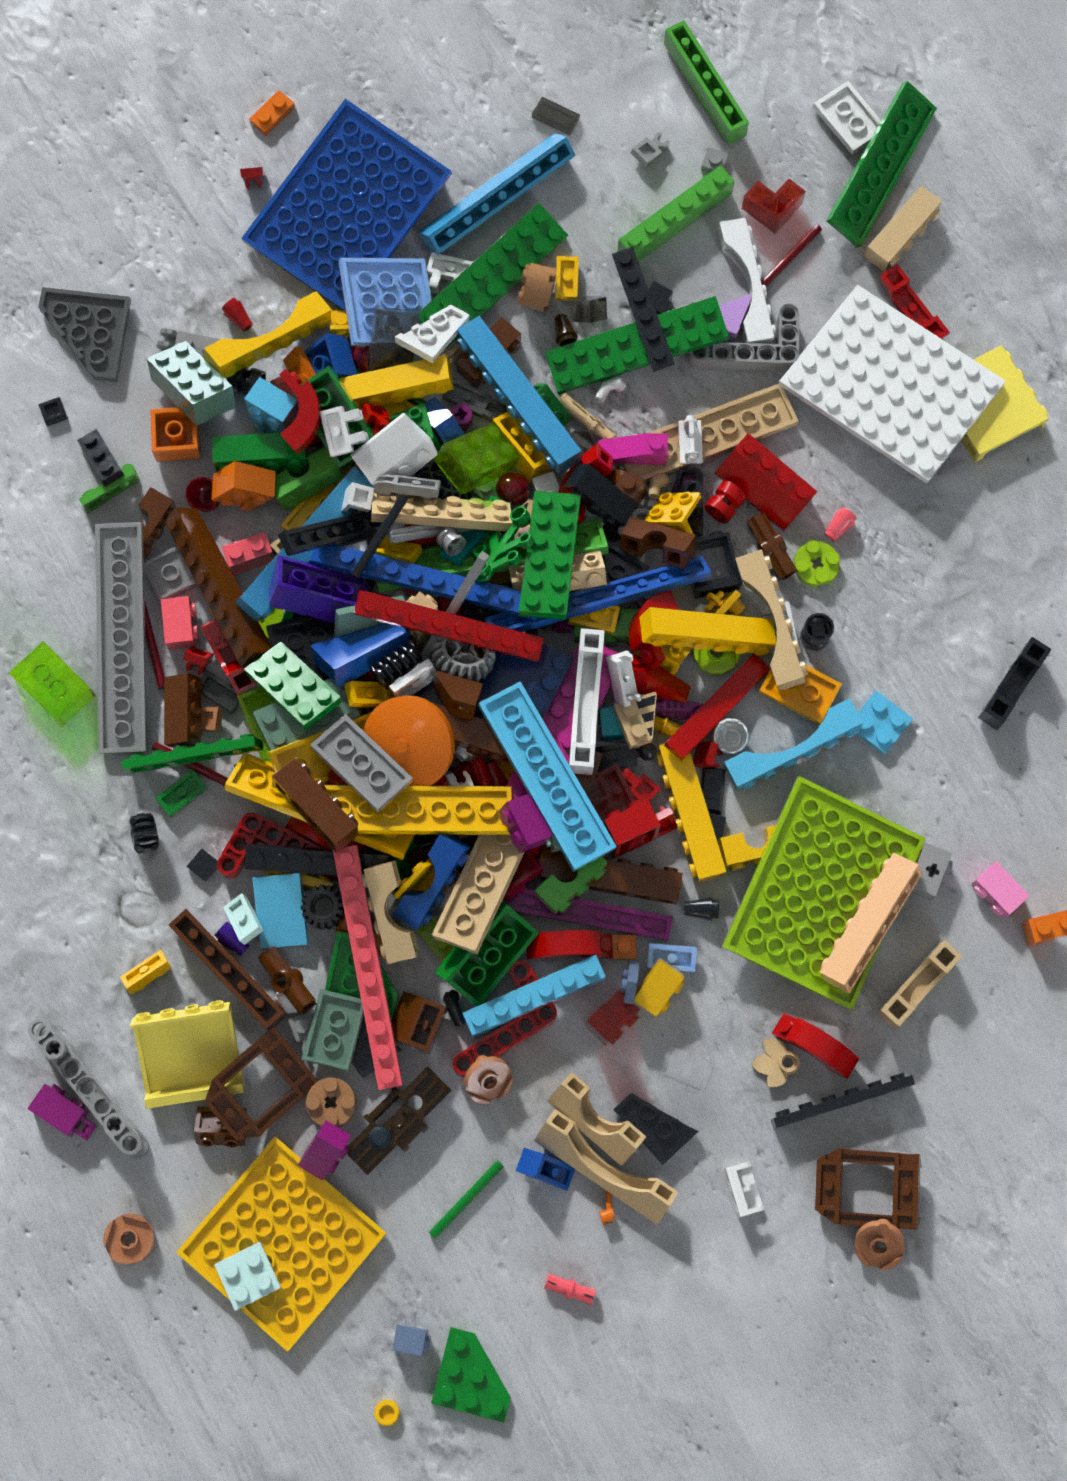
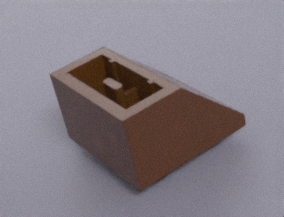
(418, 1021)

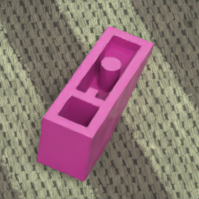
(637, 449)

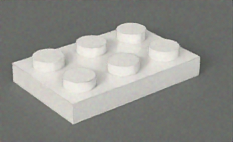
(848, 116)

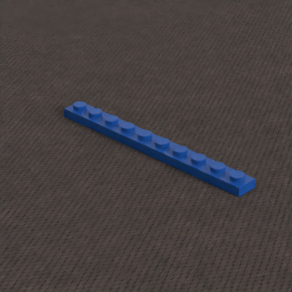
(419, 578)
(614, 593)

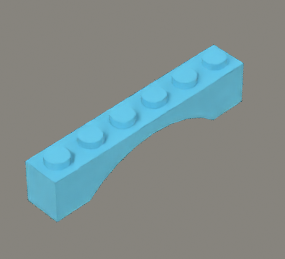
(750, 767)
(533, 995)

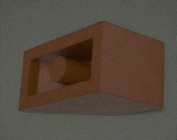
(458, 694)

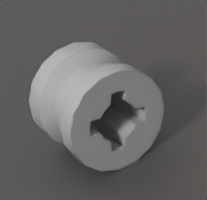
(451, 541)

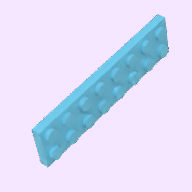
(547, 776)

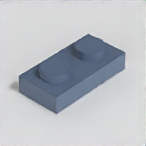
(629, 981)

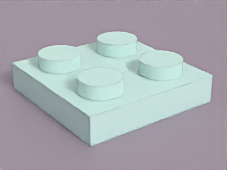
(247, 1276)

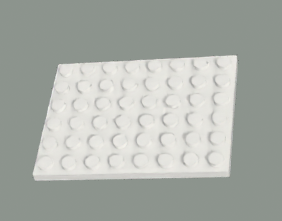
(892, 383)

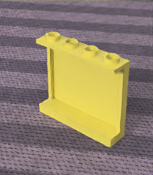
(1009, 413)
(185, 1052)

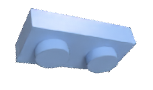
(680, 957)

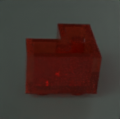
(773, 208)
(614, 791)
(611, 1018)

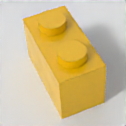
(658, 987)

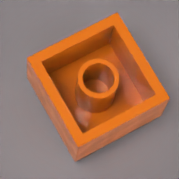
(174, 435)
(243, 486)

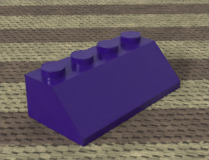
(312, 589)

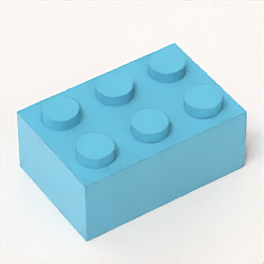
(270, 407)

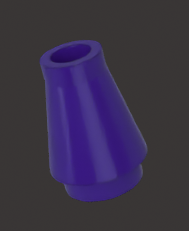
(228, 938)

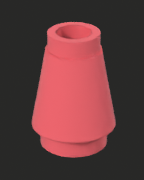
(841, 522)

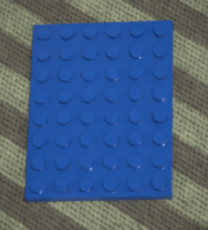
(345, 199)

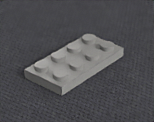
(361, 763)

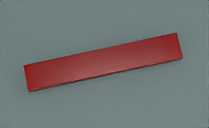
(717, 707)

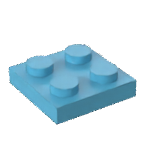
(882, 722)

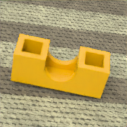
(737, 852)

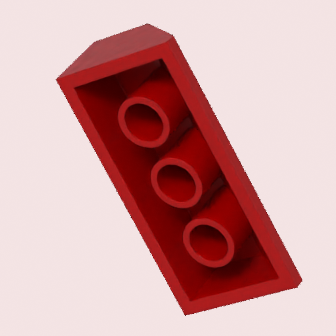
(766, 481)

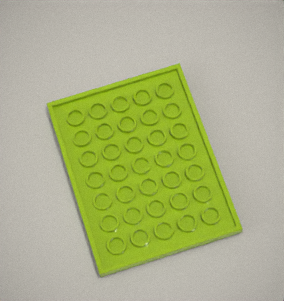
(811, 886)

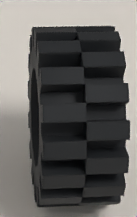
(310, 901)

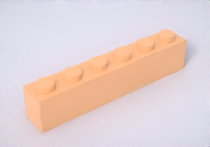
(870, 923)

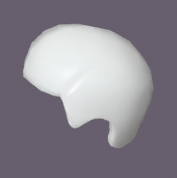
(731, 736)

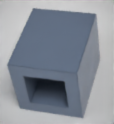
(411, 1340)

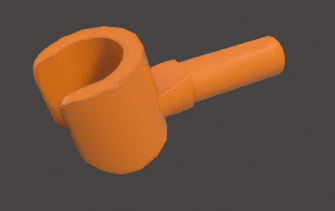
(607, 1215)

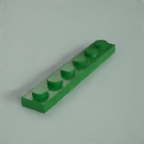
(185, 755)

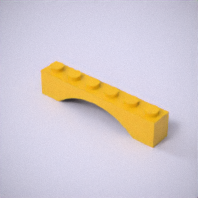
(232, 355)

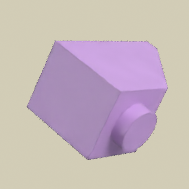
(734, 315)

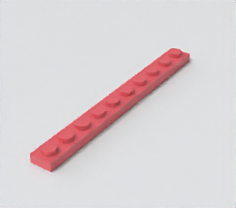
(368, 968)

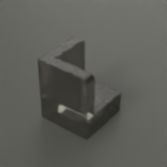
(589, 309)

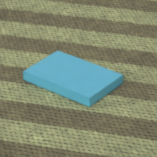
(280, 911)

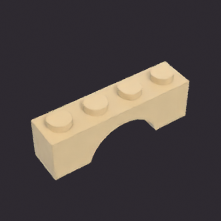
(397, 942)
(919, 984)
(616, 1139)

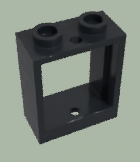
(725, 584)

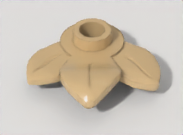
(772, 1062)

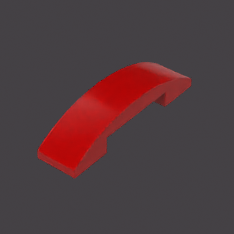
(908, 303)

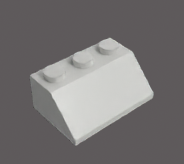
(395, 450)

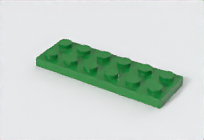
(551, 556)

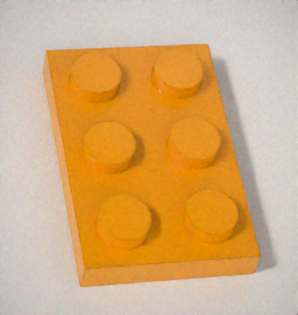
(807, 699)

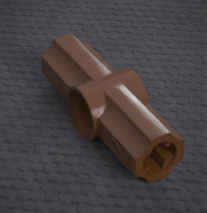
(772, 545)
(287, 980)

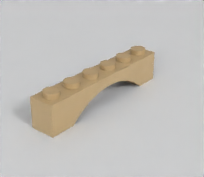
(785, 663)
(645, 1195)

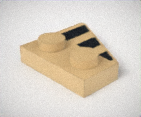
(637, 720)

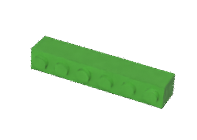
(706, 82)
(678, 213)

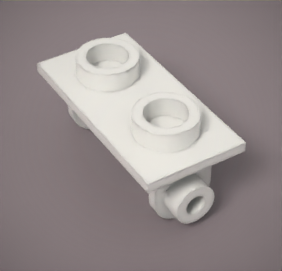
(690, 441)

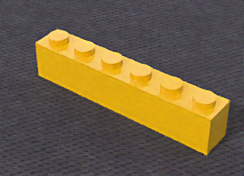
(400, 382)
(707, 631)
(692, 814)

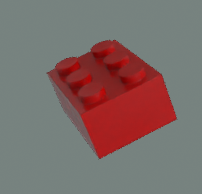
(632, 827)

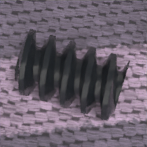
(396, 664)

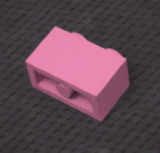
(999, 890)

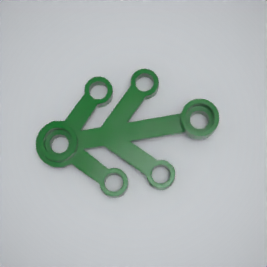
(520, 519)

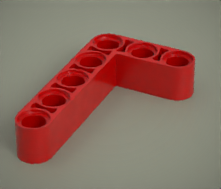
(254, 836)
(512, 1027)

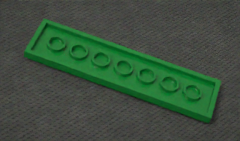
(881, 164)
(499, 266)
(623, 350)

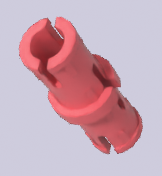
(570, 1289)

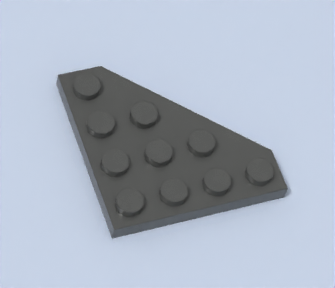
(90, 326)

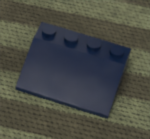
(538, 678)

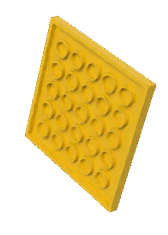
(306, 1230)

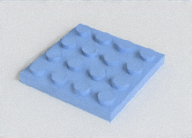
(382, 285)

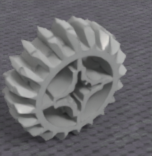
(463, 660)

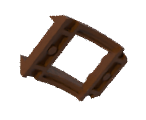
(288, 1065)
(905, 1187)

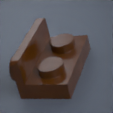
(210, 1131)

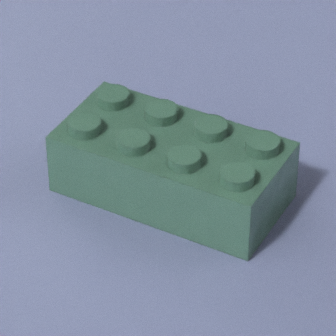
(191, 383)
(280, 729)

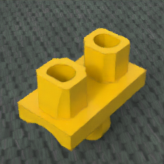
(729, 602)

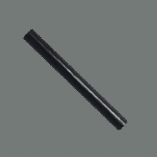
(379, 536)

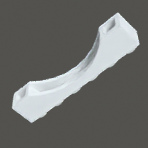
(736, 244)
(586, 701)

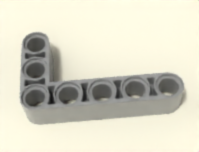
(755, 350)

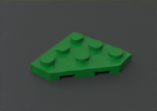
(343, 976)
(469, 1379)

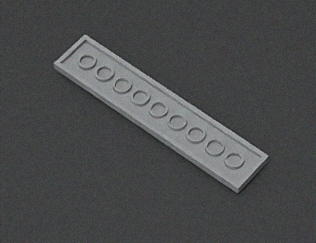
(121, 638)

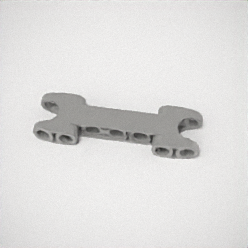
(49, 1045)

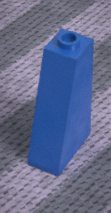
(351, 654)

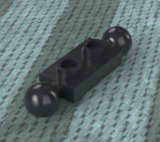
(623, 756)

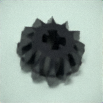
(144, 833)

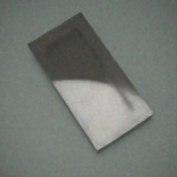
(555, 116)

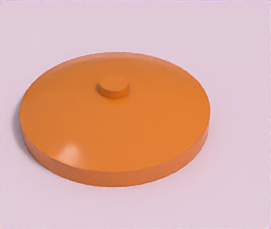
(414, 736)

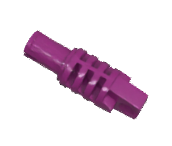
(676, 710)

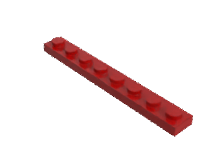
(448, 626)

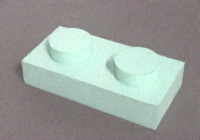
(243, 918)

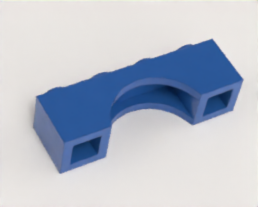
(446, 856)

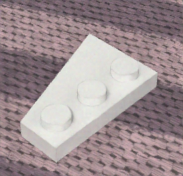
(435, 334)

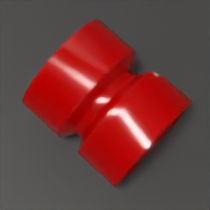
(724, 503)

